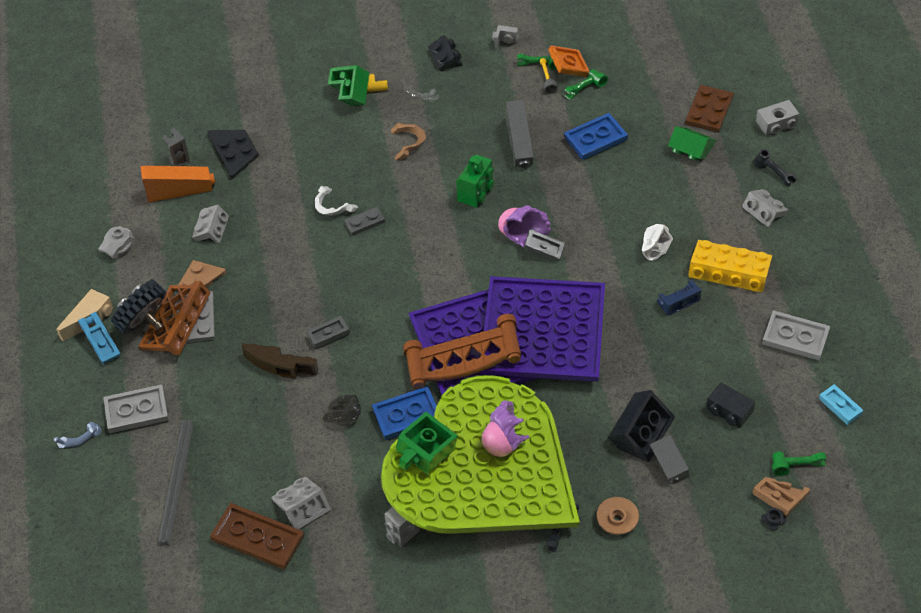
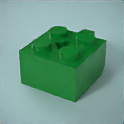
(475, 181)
(425, 443)

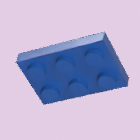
(595, 136)
(401, 411)

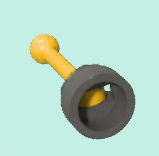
(549, 85)

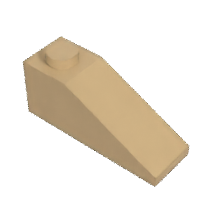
(90, 303)

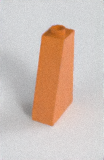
(175, 181)

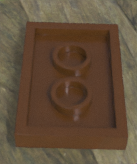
(709, 108)

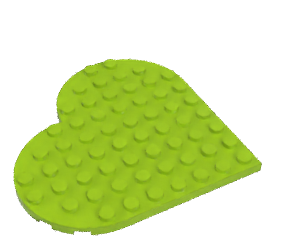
(481, 490)

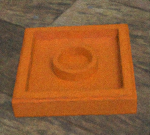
(569, 61)

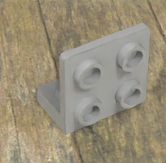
(302, 502)

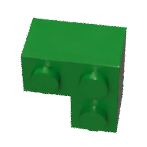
(351, 82)

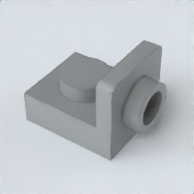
(505, 34)

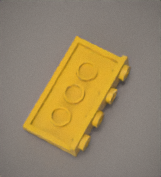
(730, 265)

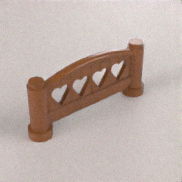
(420, 358)

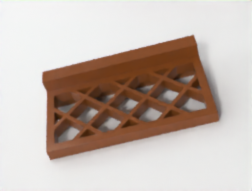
(181, 323)

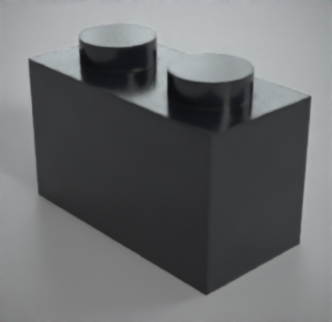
(730, 405)

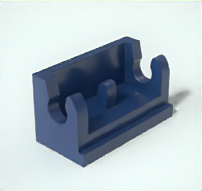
(680, 299)

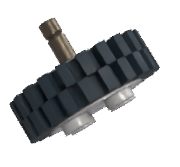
(139, 307)

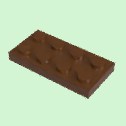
(257, 536)

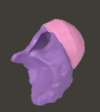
(518, 221)
(499, 435)

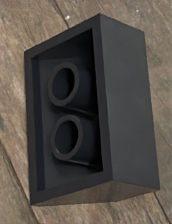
(641, 424)

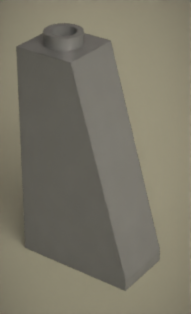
(519, 133)

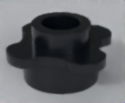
(774, 513)

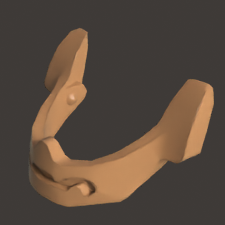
(412, 128)

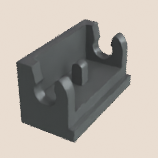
(177, 148)
(670, 459)

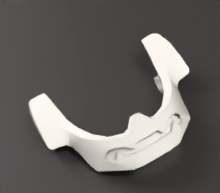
(332, 211)

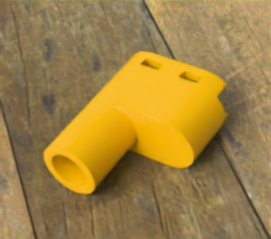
(375, 86)

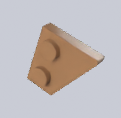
(202, 272)
(780, 494)

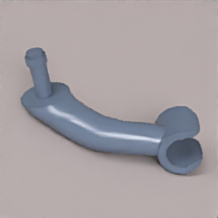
(93, 431)

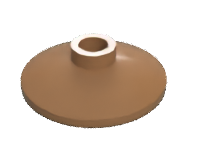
(620, 508)

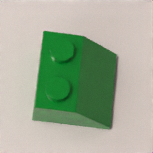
(691, 143)

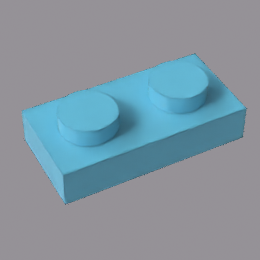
(841, 404)

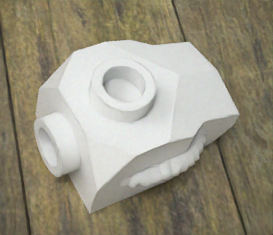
(656, 241)

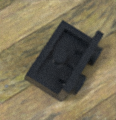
(444, 53)

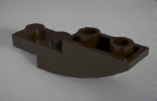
(271, 360)

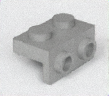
(764, 207)
(211, 224)

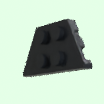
(233, 149)

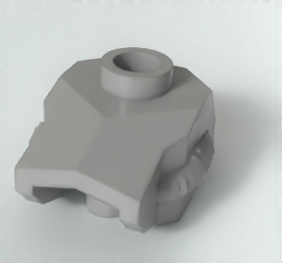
(117, 242)

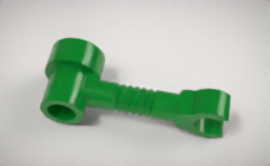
(526, 60)
(594, 77)
(782, 463)

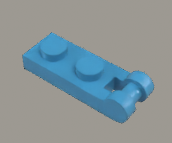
(99, 338)

